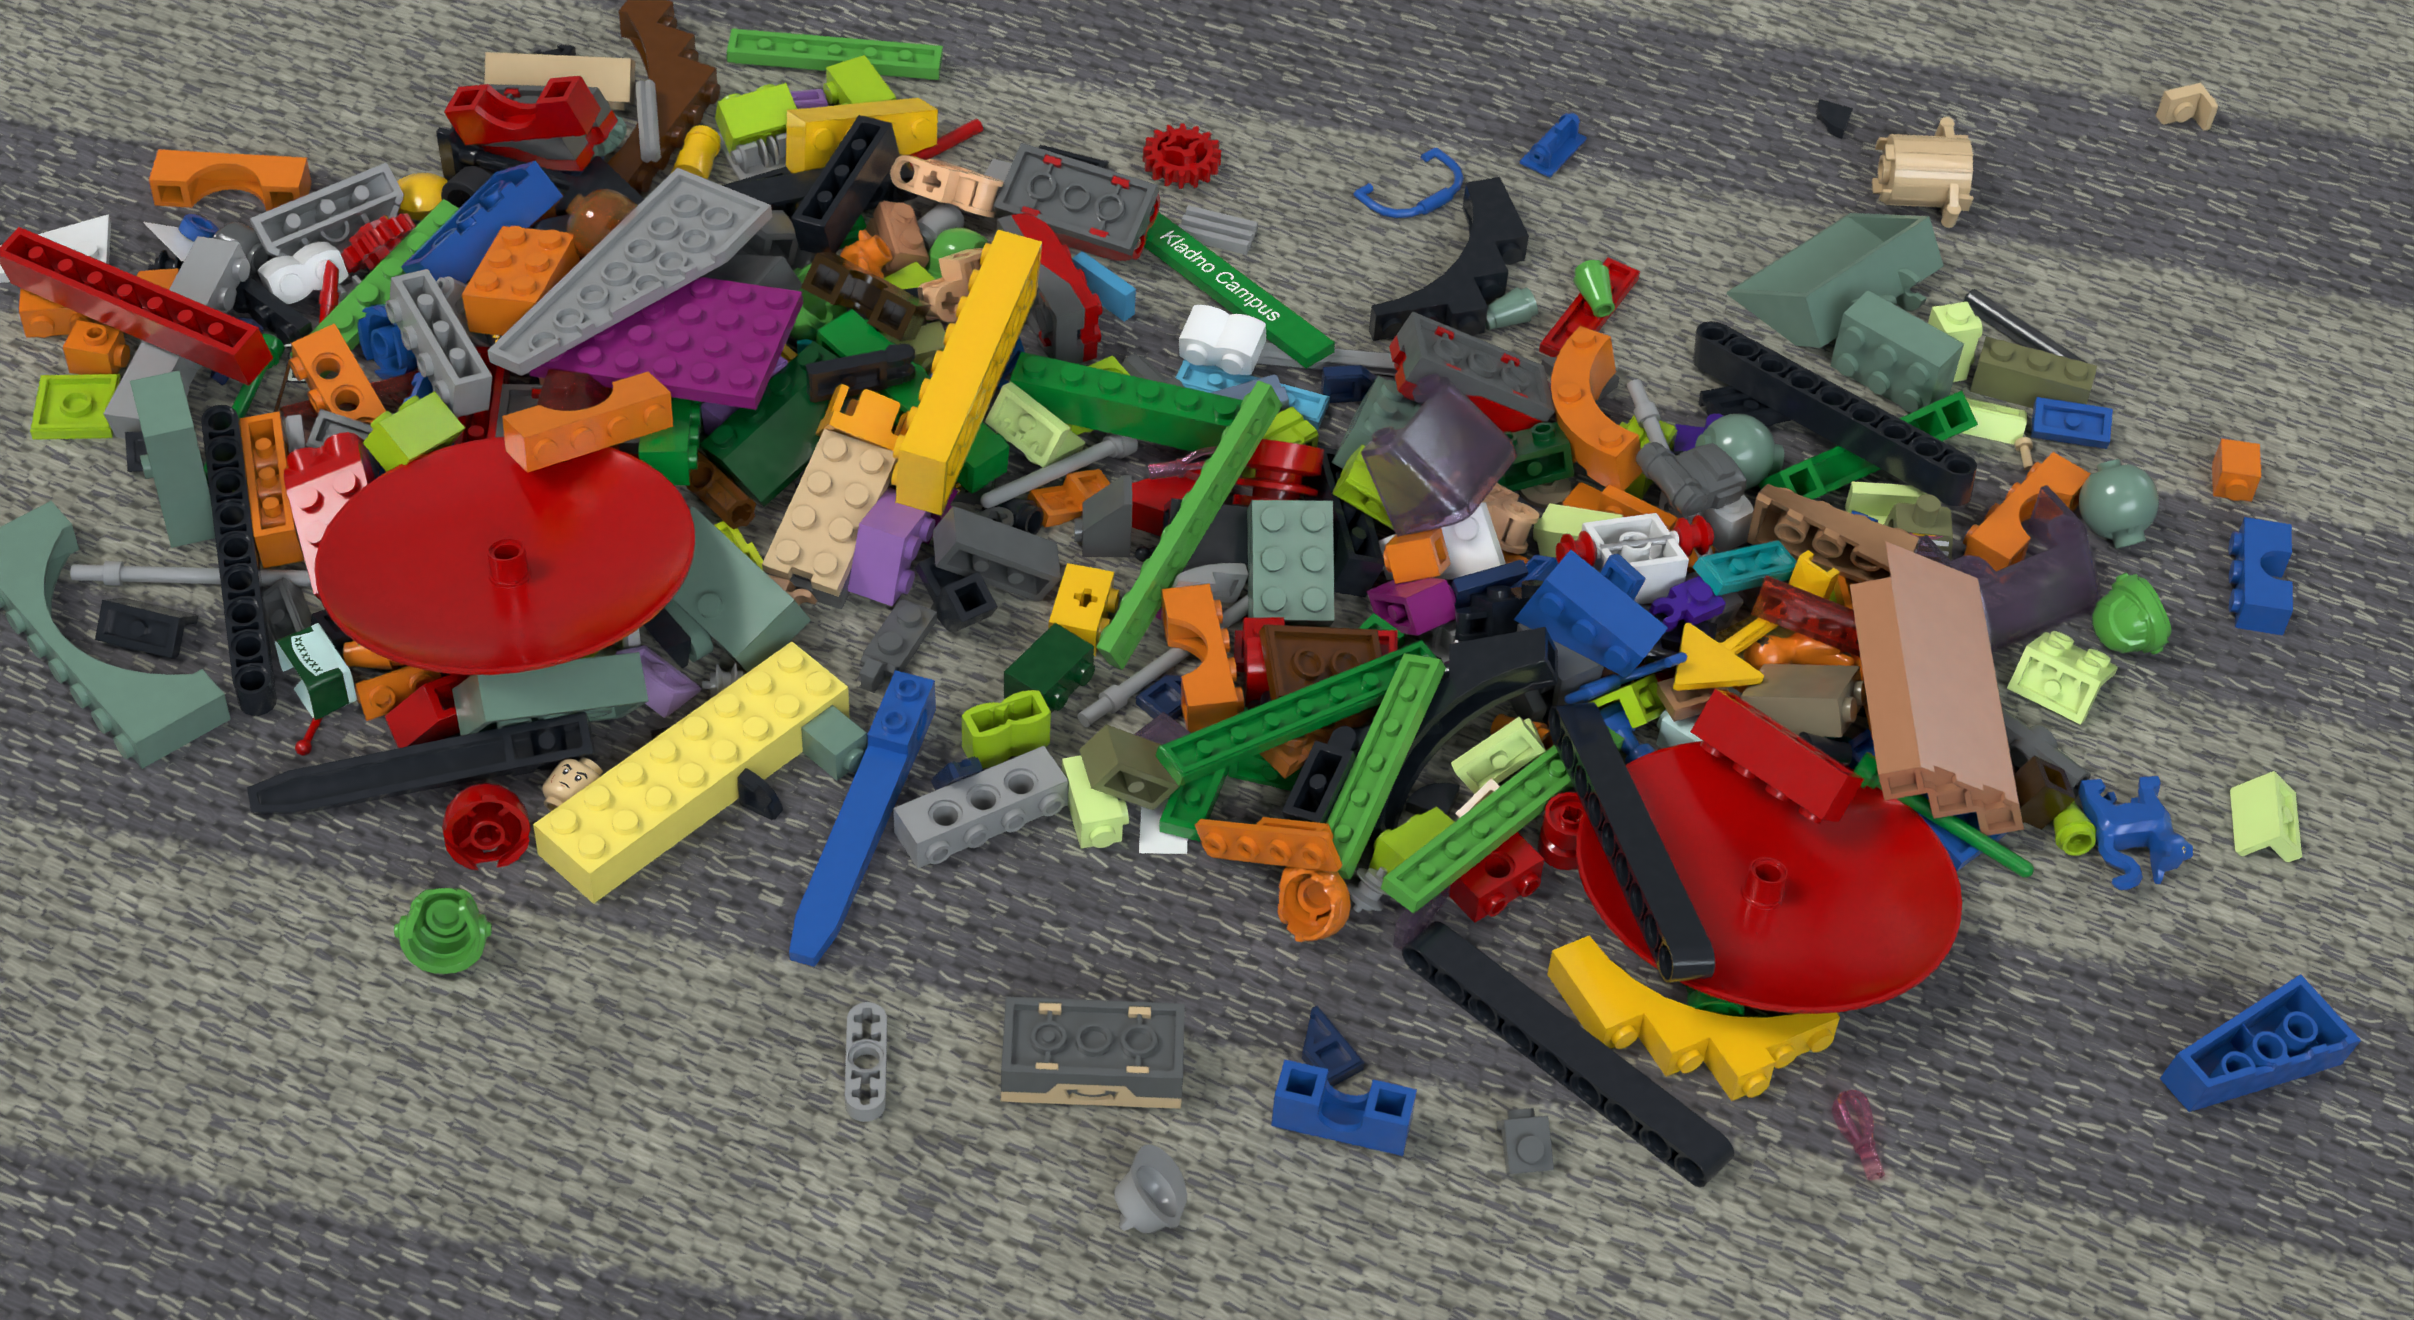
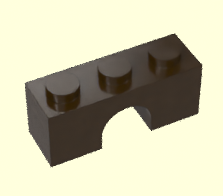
(858, 289)

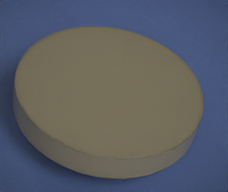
(1543, 494)

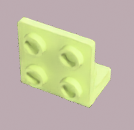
(1032, 427)
(2061, 675)

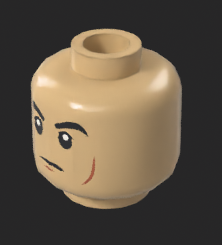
(568, 779)

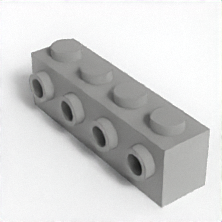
(439, 343)

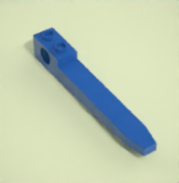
(890, 754)

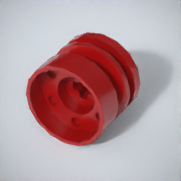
(1280, 472)

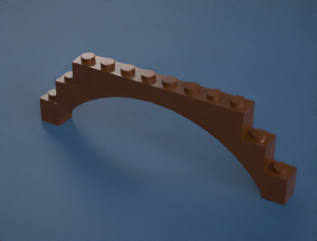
(681, 86)

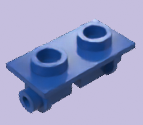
(1555, 146)

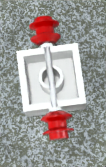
(1645, 545)

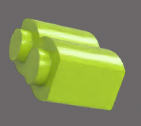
(1006, 728)

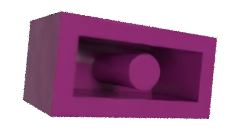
(1414, 605)

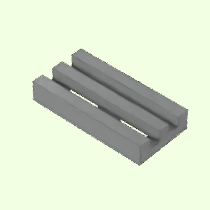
(1219, 229)

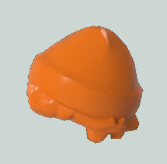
(1313, 903)

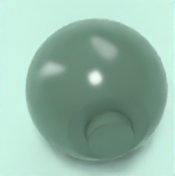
(1747, 444)
(2119, 502)

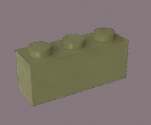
(2023, 374)

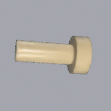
(2025, 445)

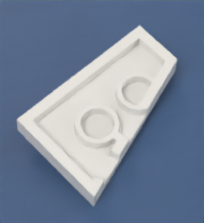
(1470, 546)

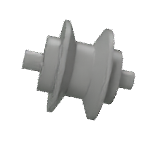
(720, 680)
(1368, 892)

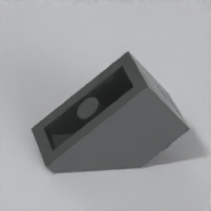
(1106, 521)

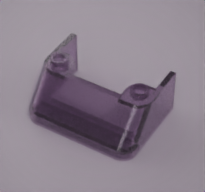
(2037, 589)

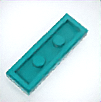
(1745, 567)

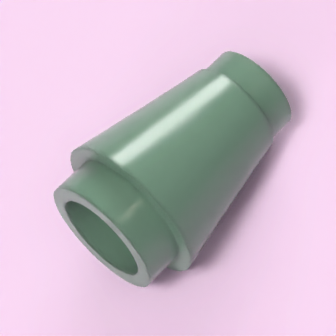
(1511, 309)

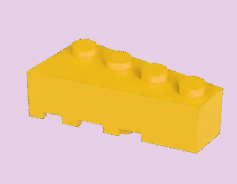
(818, 131)

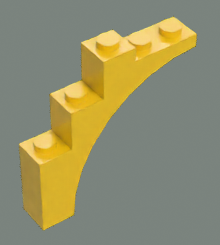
(1677, 1036)

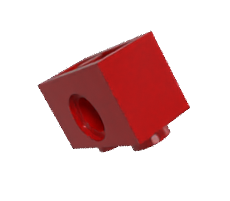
(1498, 879)

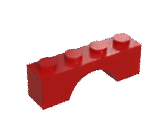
(488, 117)

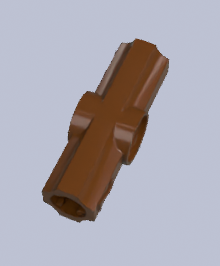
(721, 493)

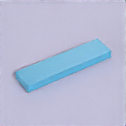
(1212, 378)

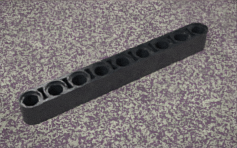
(1835, 413)
(238, 562)
(1631, 843)
(1569, 1053)

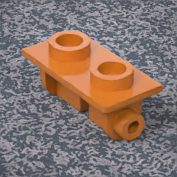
(387, 691)

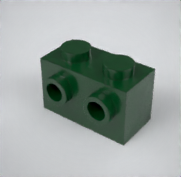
(1541, 457)
(1052, 665)

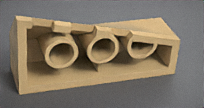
(611, 75)

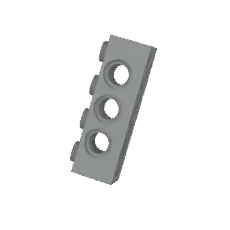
(981, 807)

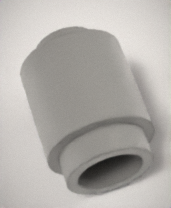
(938, 220)

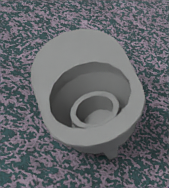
(1151, 1192)

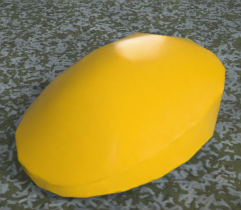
(421, 194)

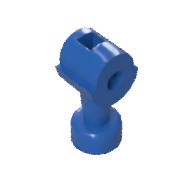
(1617, 720)

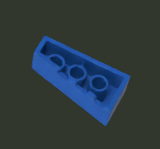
(506, 199)
(2263, 1046)

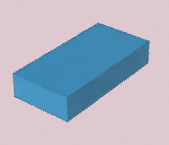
(1112, 291)

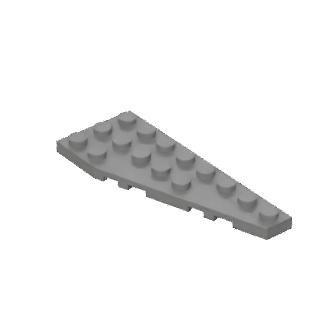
(658, 248)

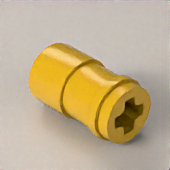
(699, 151)

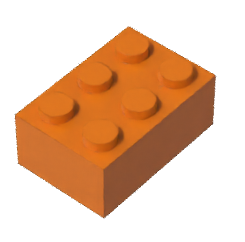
(515, 276)

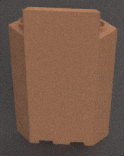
(1935, 691)

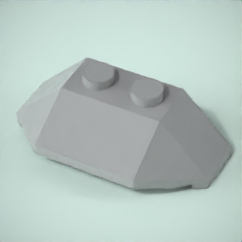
(329, 213)

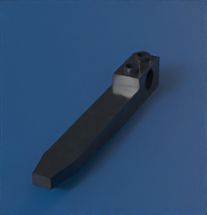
(426, 766)

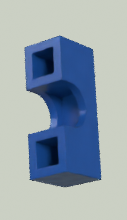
(2258, 599)
(1313, 1107)

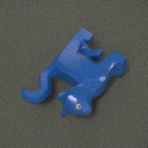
(2133, 825)

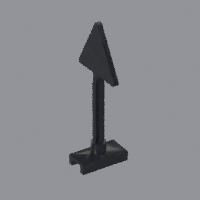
(596, 175)

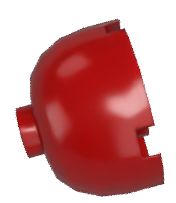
(483, 820)

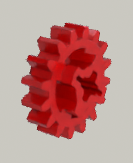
(1181, 156)
(375, 242)

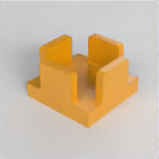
(865, 419)

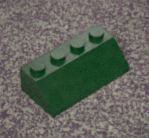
(776, 441)

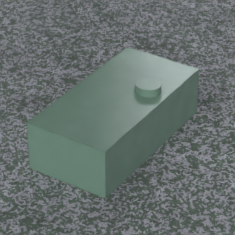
(173, 458)
(736, 599)
(597, 685)

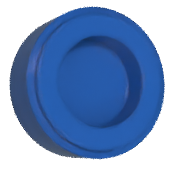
(195, 225)

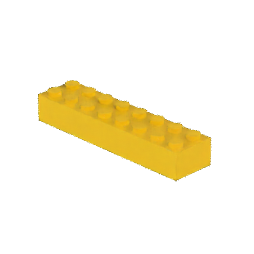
(966, 372)

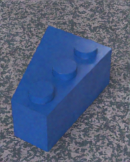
(1592, 616)

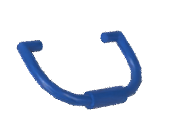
(1428, 204)
(1613, 682)

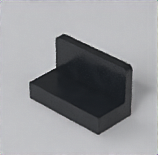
(142, 626)

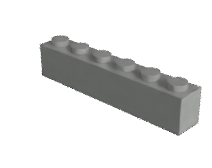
(206, 276)

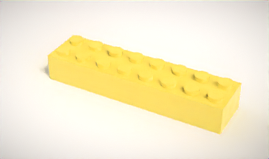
(686, 773)

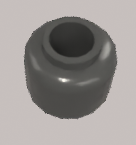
(249, 242)

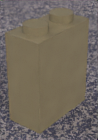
(1809, 697)

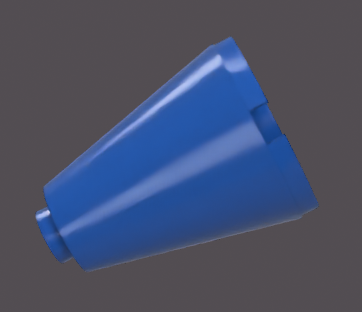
(384, 343)

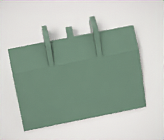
(1824, 276)

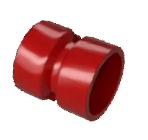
(1560, 830)

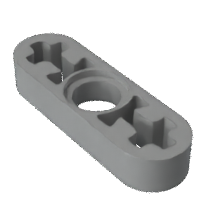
(856, 1047)

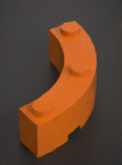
(1595, 440)

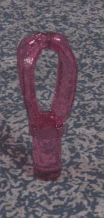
(1180, 466)
(1863, 1146)

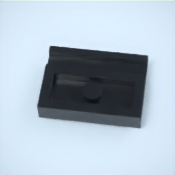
(1731, 401)

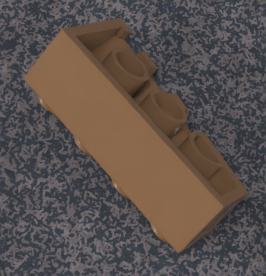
(1833, 535)

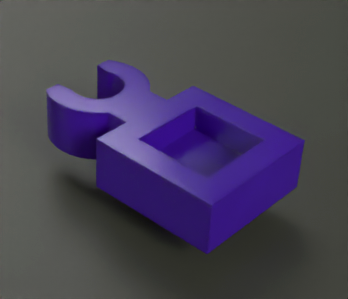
(1688, 601)

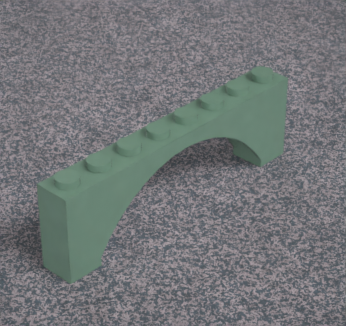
(142, 710)

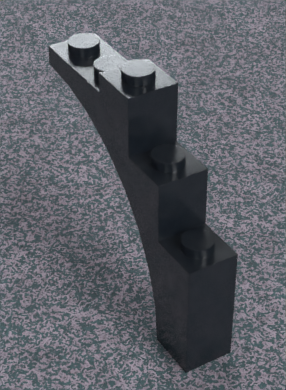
(1477, 276)
(1475, 680)

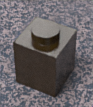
(2042, 791)

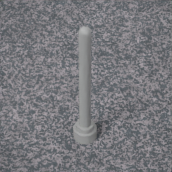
(1112, 446)

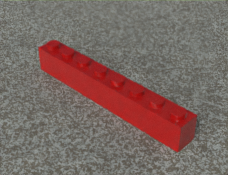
(135, 306)

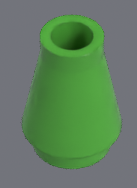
(1594, 284)

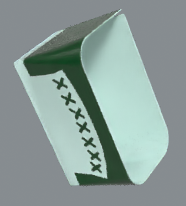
(324, 674)

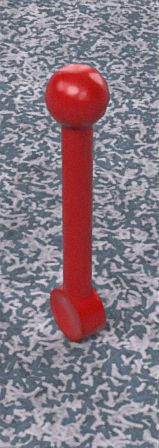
(304, 746)

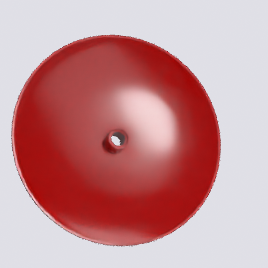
(501, 567)
(1791, 905)

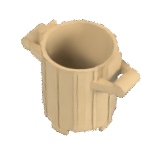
(1927, 171)

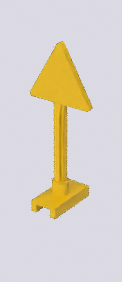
(1717, 664)

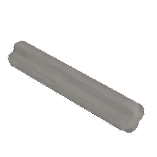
(648, 121)

